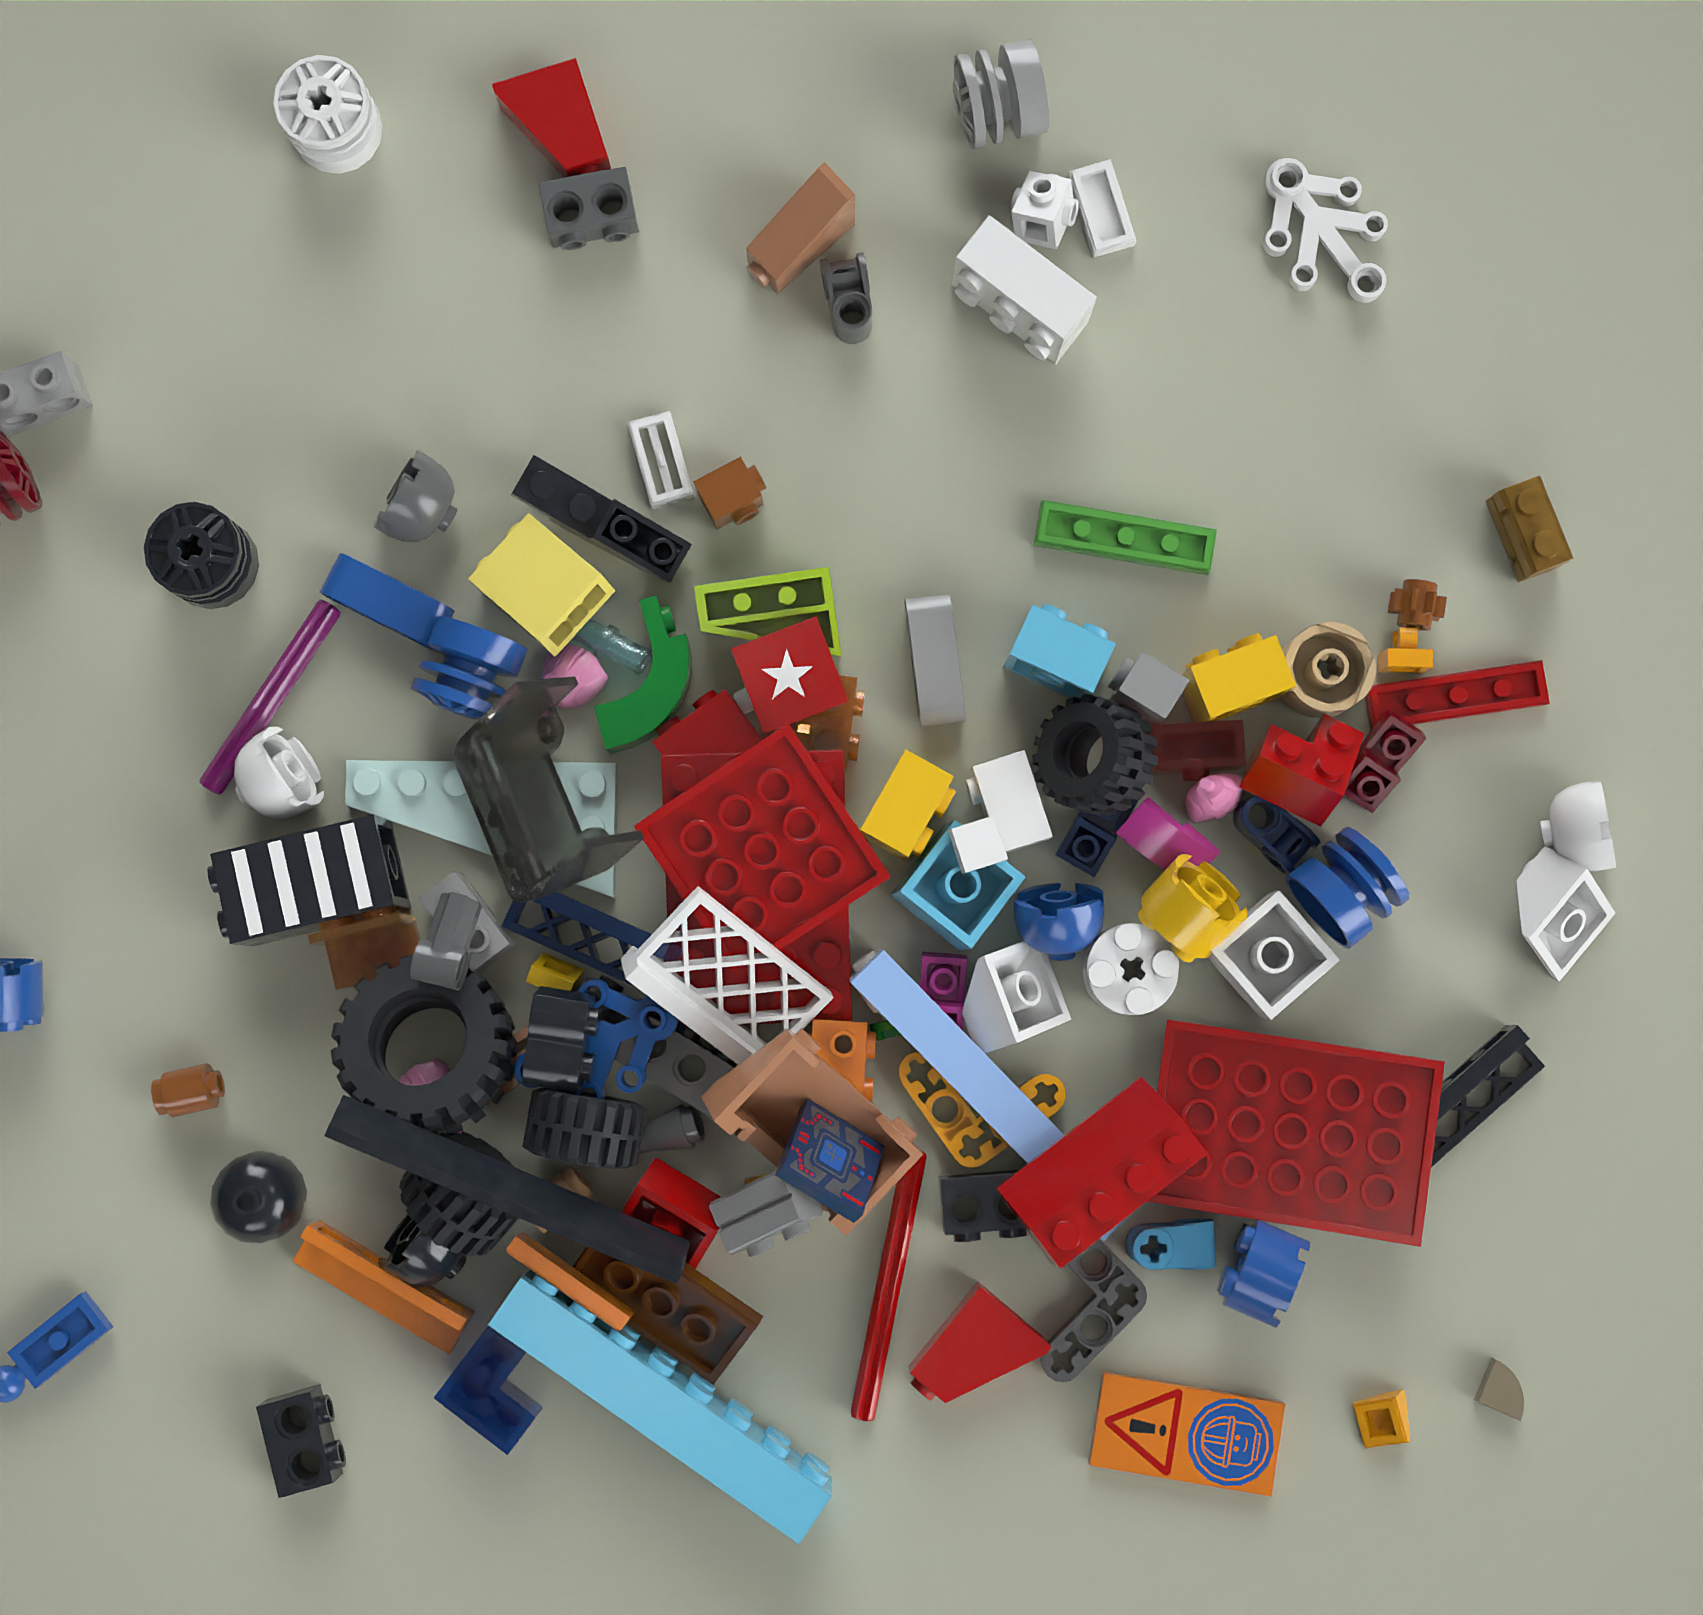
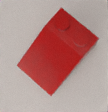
(675, 1205)

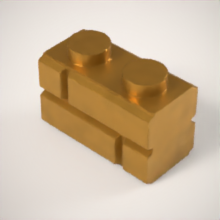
(1529, 529)

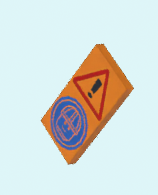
(1186, 1433)

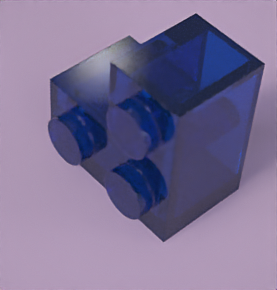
(485, 1397)

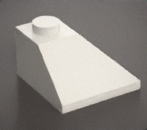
(1560, 910)
(1012, 998)

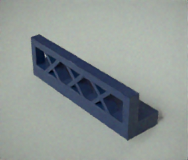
(587, 917)

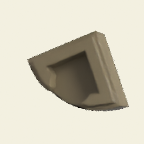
(1501, 1390)

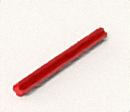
(887, 1293)

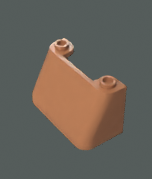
(764, 1096)

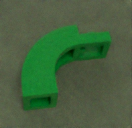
(638, 716)

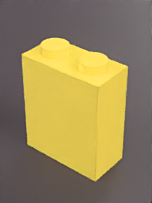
(541, 584)

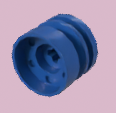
(468, 668)
(1356, 880)

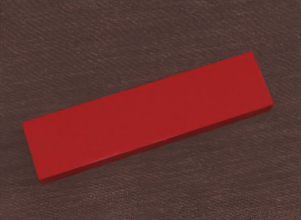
(1460, 694)

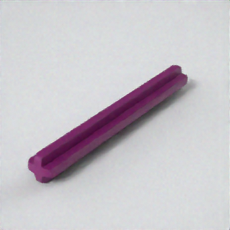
(271, 694)

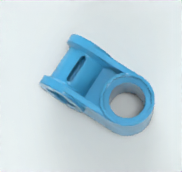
(1182, 1244)

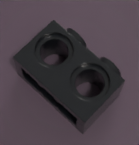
(987, 1218)
(287, 1441)

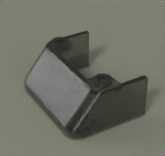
(522, 799)

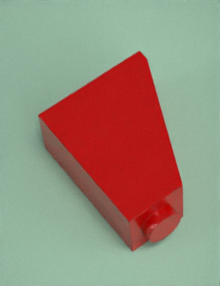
(555, 117)
(975, 1347)

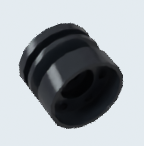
(221, 571)

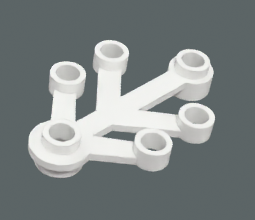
(1321, 225)

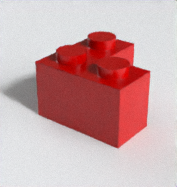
(1304, 774)

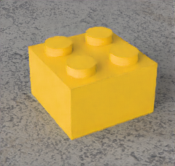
(1238, 680)
(907, 805)

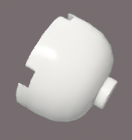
(276, 776)
(1581, 826)

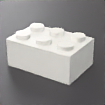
(1022, 291)

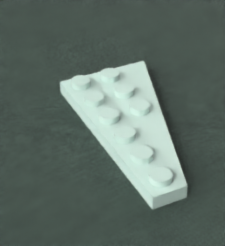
(434, 801)

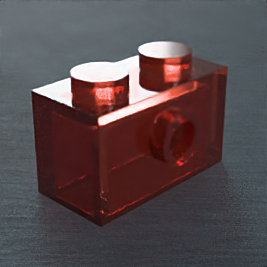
(1199, 748)

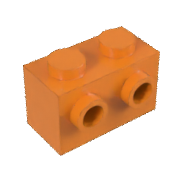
(846, 1048)

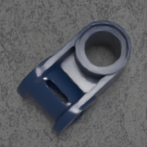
(1281, 839)

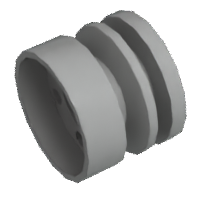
(1000, 94)

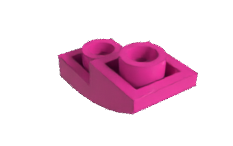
(1163, 838)
(945, 981)

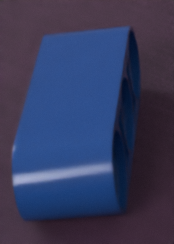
(383, 599)

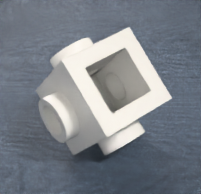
(1043, 209)

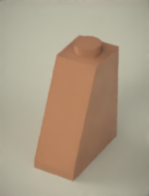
(802, 230)

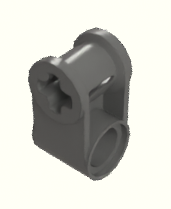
(848, 290)

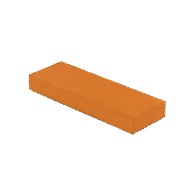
(570, 1281)

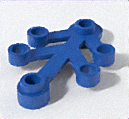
(611, 1035)

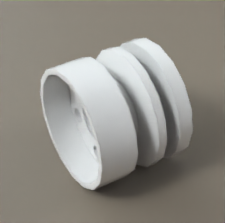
(339, 134)

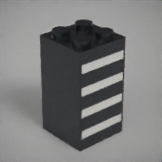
(307, 879)

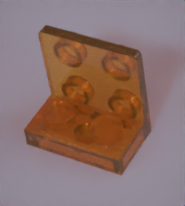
(362, 946)

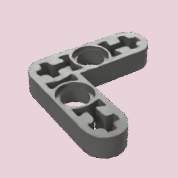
(1103, 1287)

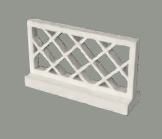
(693, 1005)

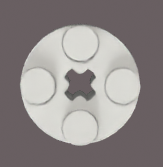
(1155, 963)

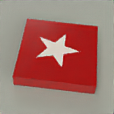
(789, 674)

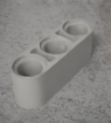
(935, 660)

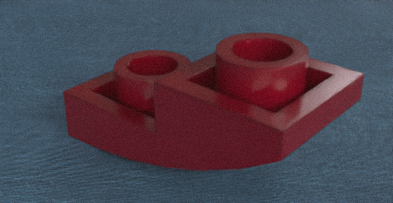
(1381, 758)

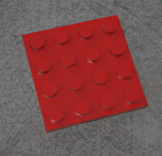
(764, 844)

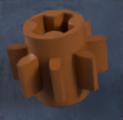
(1417, 604)

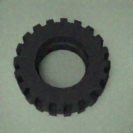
(459, 1093)

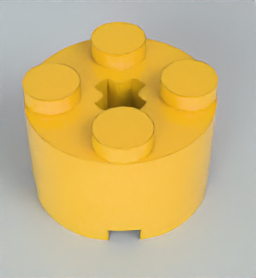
(1192, 908)

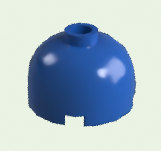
(1059, 920)

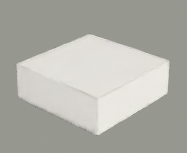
(978, 844)

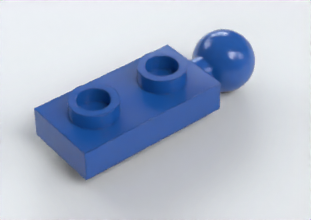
(53, 1346)

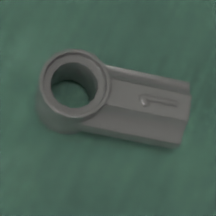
(444, 954)

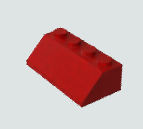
(1101, 1172)

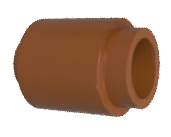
(187, 1090)

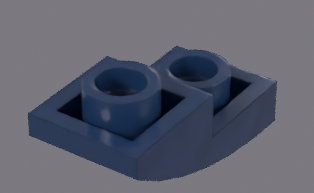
(1092, 839)

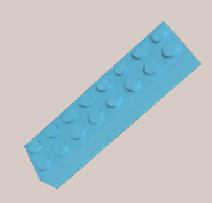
(668, 1405)

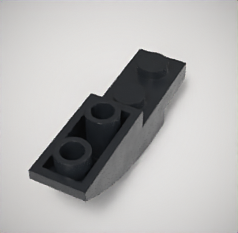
(601, 520)

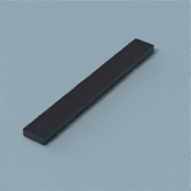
(508, 1189)

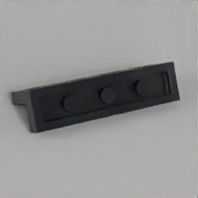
(1472, 1073)

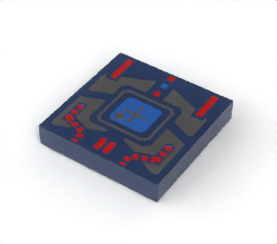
(830, 1161)

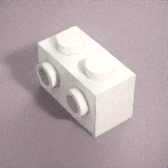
(1010, 794)

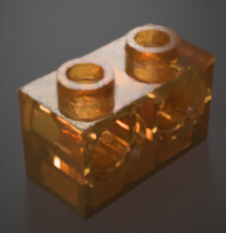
(836, 722)

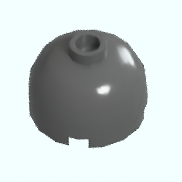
(418, 501)

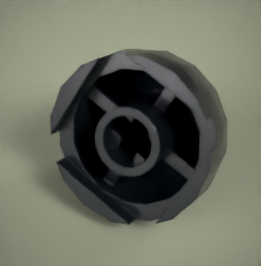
(258, 1197)
(418, 1258)

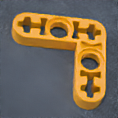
(965, 1121)

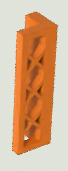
(357, 1273)

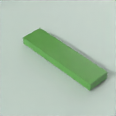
(1125, 537)

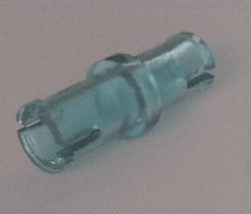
(610, 644)

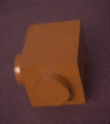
(731, 493)

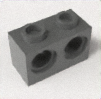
(588, 195)

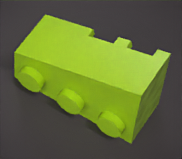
(768, 604)

